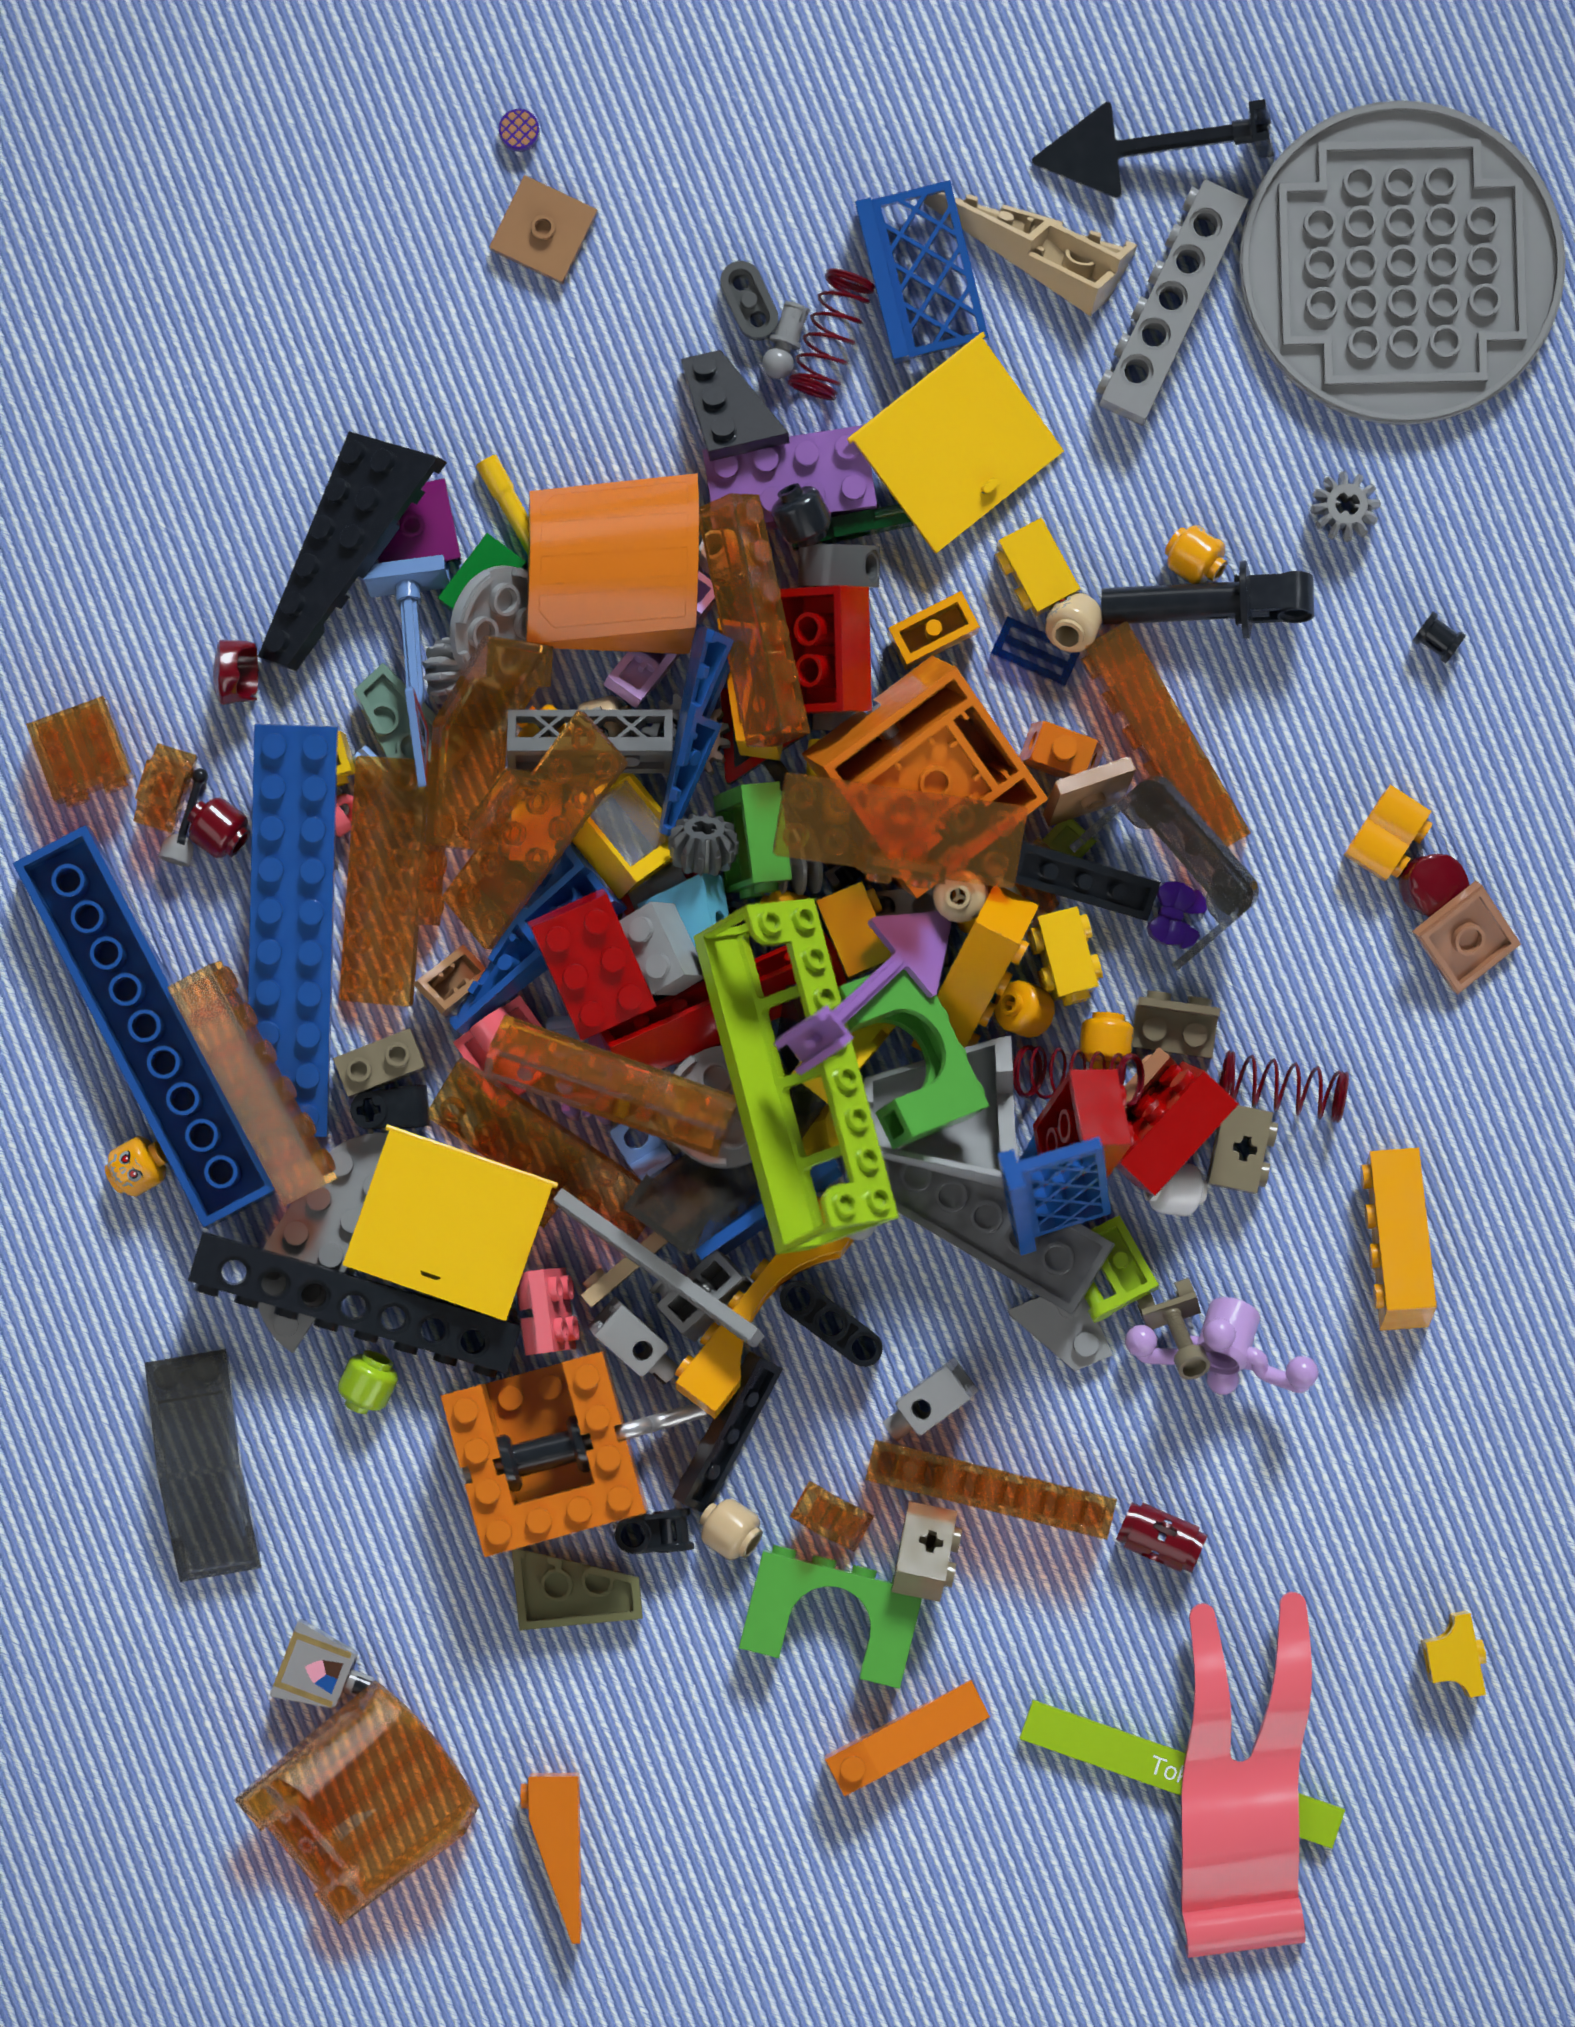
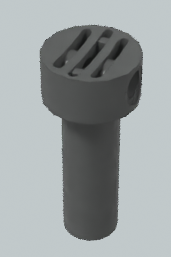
(835, 566)

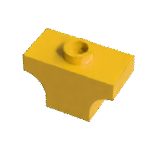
(1456, 1655)

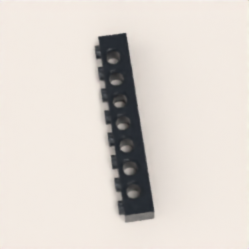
(498, 1334)

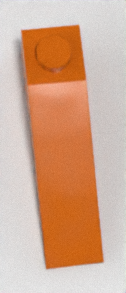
(906, 1738)
(555, 1821)

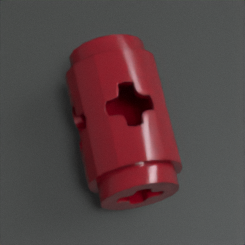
(1178, 1550)

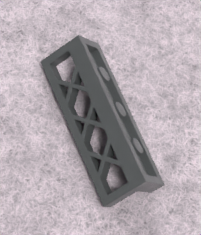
(641, 752)

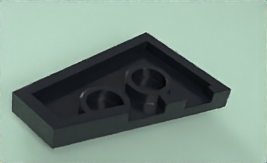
(728, 409)

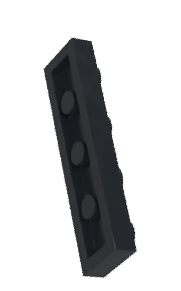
(1086, 881)
(727, 1434)

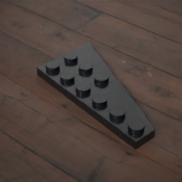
(347, 535)

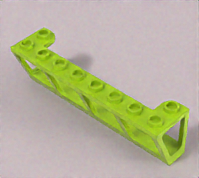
(764, 1090)

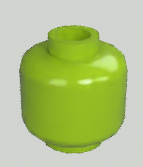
(367, 1382)

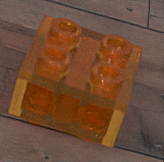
(81, 752)

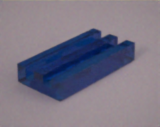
(1029, 666)

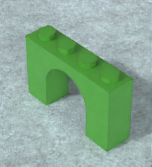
(950, 1086)
(786, 1579)

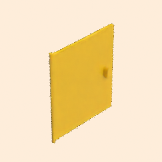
(953, 439)
(451, 1219)

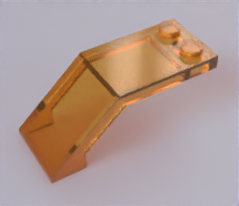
(472, 731)

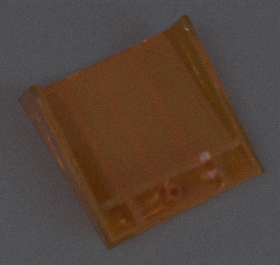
(362, 1801)

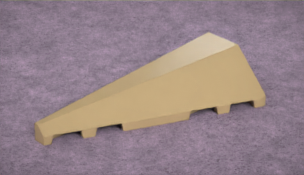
(1066, 262)

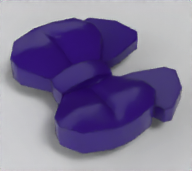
(1176, 900)

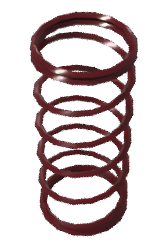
(802, 381)
(1039, 1077)
(1227, 1082)

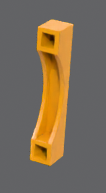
(716, 1370)

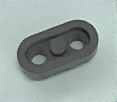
(748, 302)

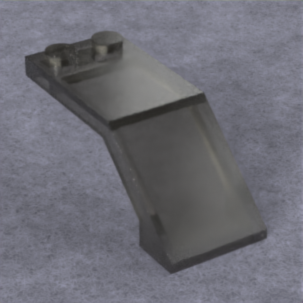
(697, 1201)
(201, 1465)

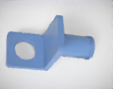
(648, 1159)

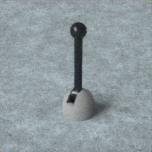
(178, 847)

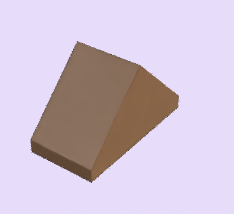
(449, 980)

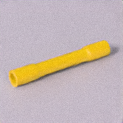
(503, 491)

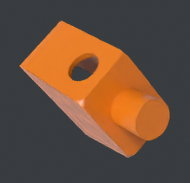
(1059, 750)

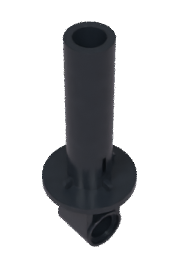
(1247, 600)

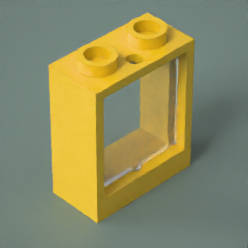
(622, 833)

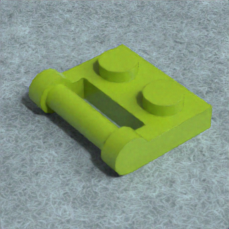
(1124, 1271)

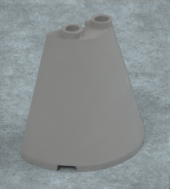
(968, 1147)

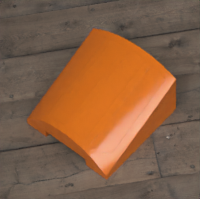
(614, 565)

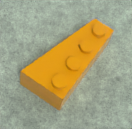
(983, 962)
(1400, 1239)

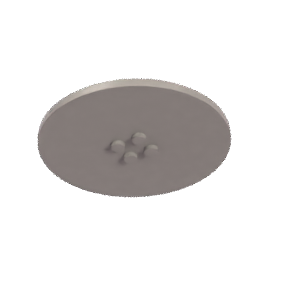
(1402, 262)

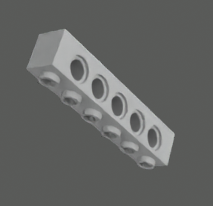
(1224, 211)

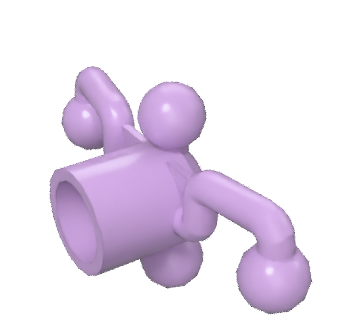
(1228, 1343)

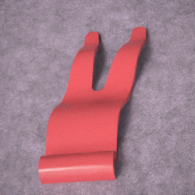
(1244, 1814)

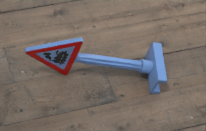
(406, 581)

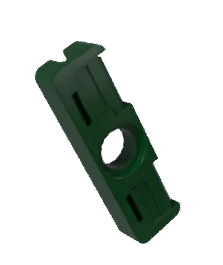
(864, 524)

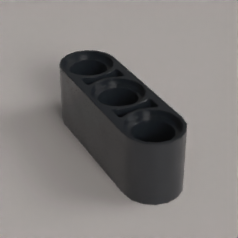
(845, 1338)

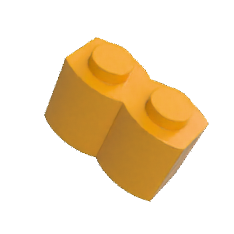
(1388, 834)

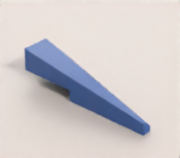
(695, 730)
(516, 956)

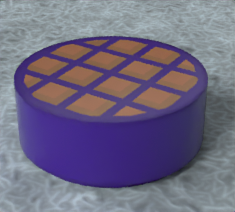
(519, 130)

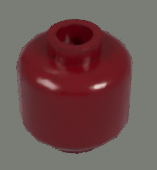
(218, 827)

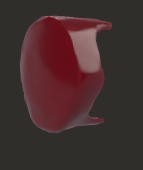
(235, 671)
(1431, 882)

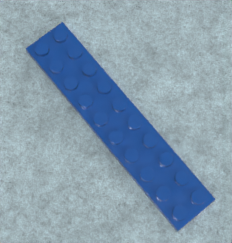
(294, 904)

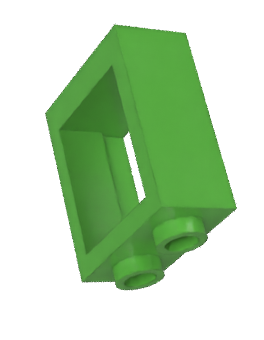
(755, 817)

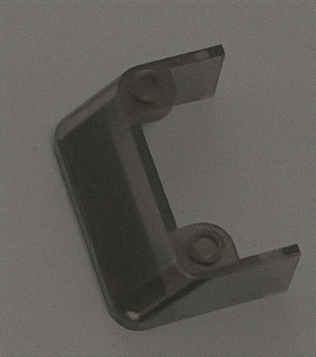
(1161, 806)

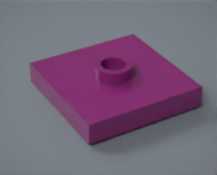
(426, 528)

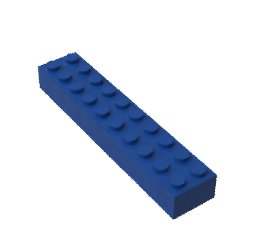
(142, 1024)

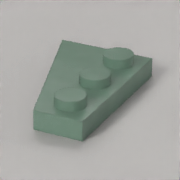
(386, 711)

